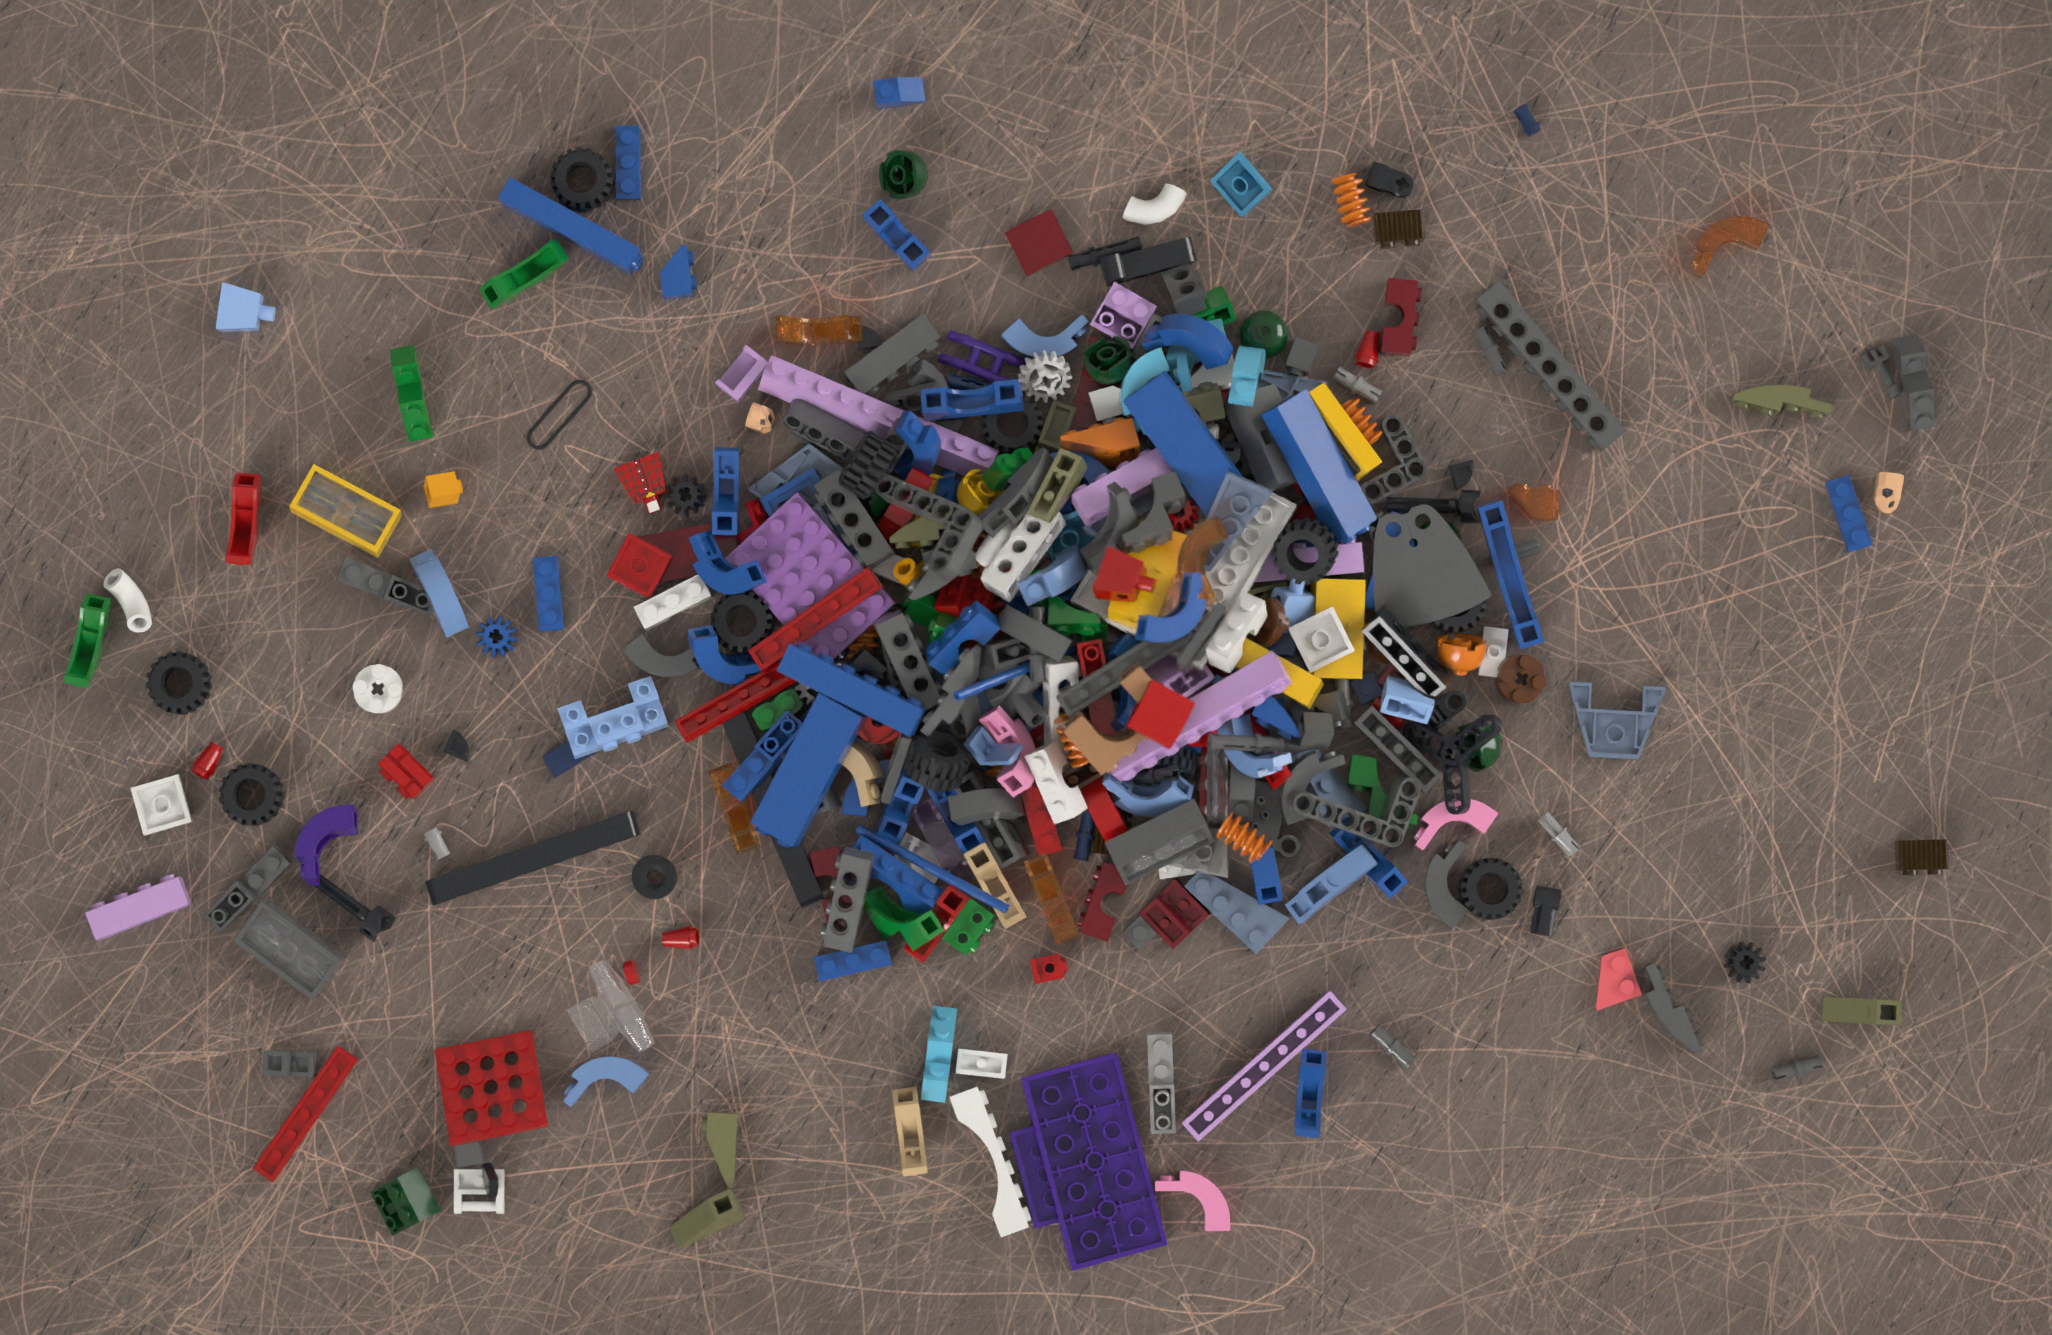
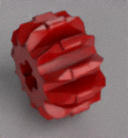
(1188, 520)

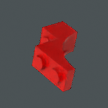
(244, 518)

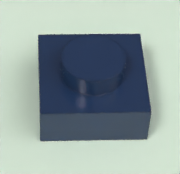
(1366, 688)

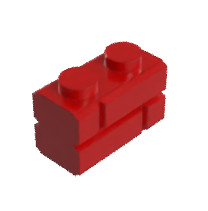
(405, 772)

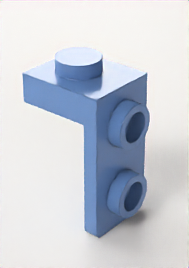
(988, 752)

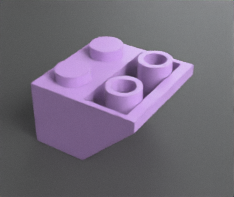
(1123, 314)
(1185, 684)

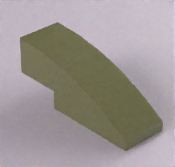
(1056, 425)

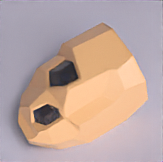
(760, 418)
(1888, 491)

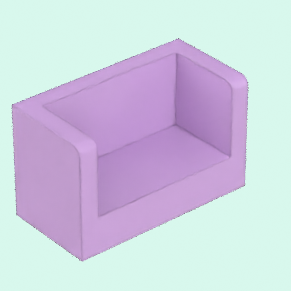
(742, 374)

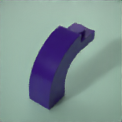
(320, 830)

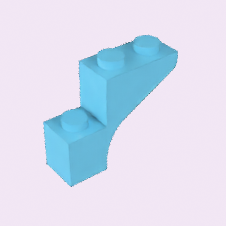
(938, 1054)

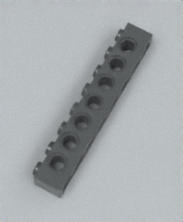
(1499, 296)

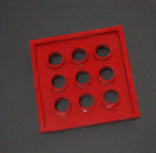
(509, 1121)

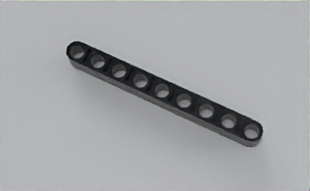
(532, 858)
(793, 858)

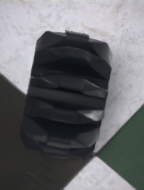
(693, 492)
(1738, 956)

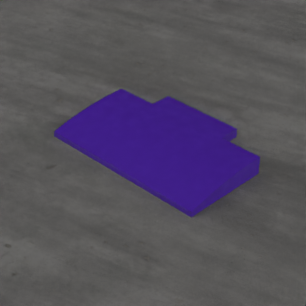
(1087, 1163)

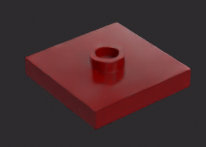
(639, 566)

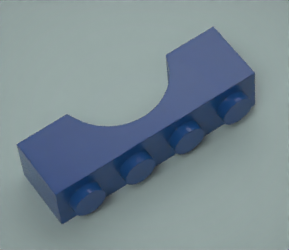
(993, 399)
(914, 890)

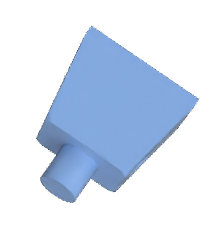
(241, 310)
(1296, 601)

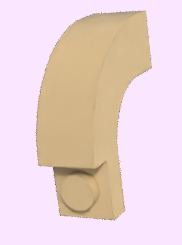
(865, 771)
(994, 883)
(910, 1131)

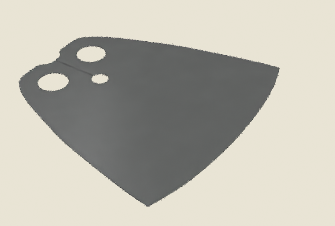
(1427, 579)

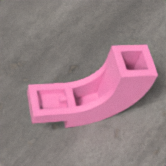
(1016, 776)
(1479, 817)
(1213, 1202)

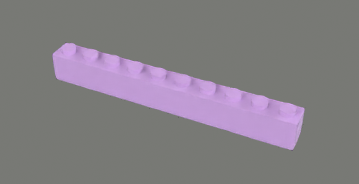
(867, 413)

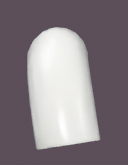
(1156, 209)
(987, 551)
(130, 599)

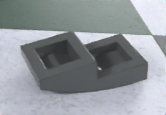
(289, 1063)

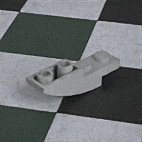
(1161, 1082)

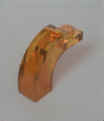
(1732, 229)
(818, 330)
(1194, 552)
(735, 813)
(1051, 898)

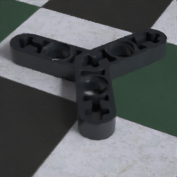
(1456, 764)

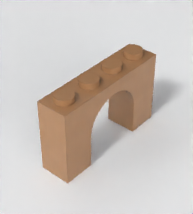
(1106, 750)

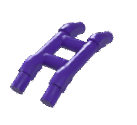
(977, 347)

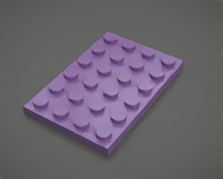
(802, 566)

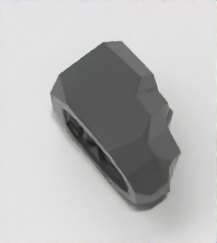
(924, 373)

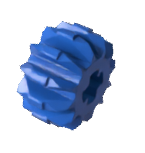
(491, 643)

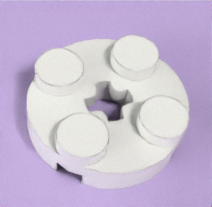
(364, 686)

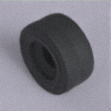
(667, 881)

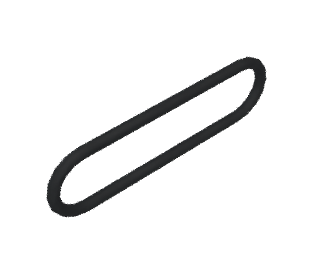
(552, 407)

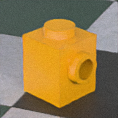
(442, 489)

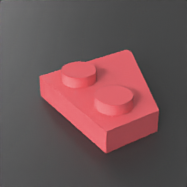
(1616, 980)

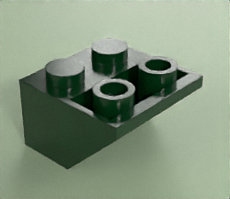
(405, 1201)

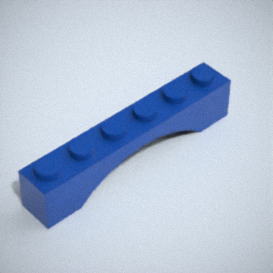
(1509, 573)

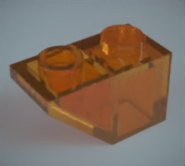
(1537, 504)

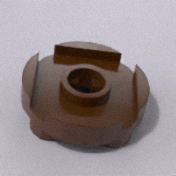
(1275, 624)
(1533, 681)

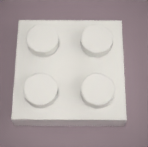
(1321, 639)
(161, 805)

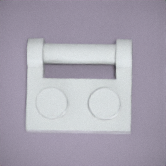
(471, 1182)

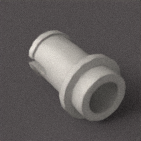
(436, 843)

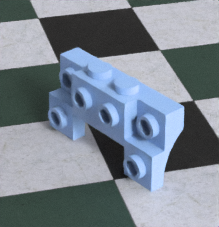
(616, 725)

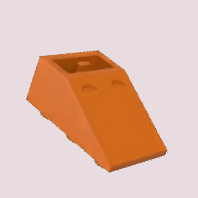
(1107, 443)

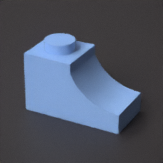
(1403, 701)

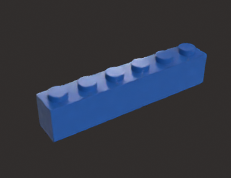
(852, 689)

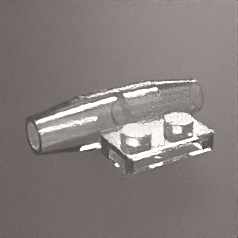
(611, 1012)

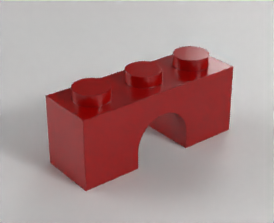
(1040, 822)

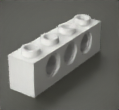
(1036, 544)
(1055, 673)

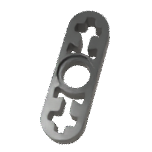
(896, 396)

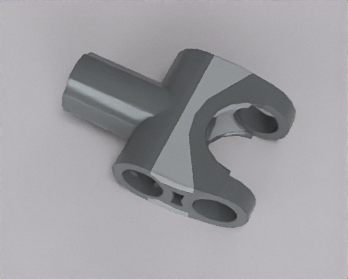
(1018, 698)

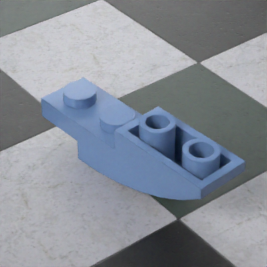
(1330, 883)

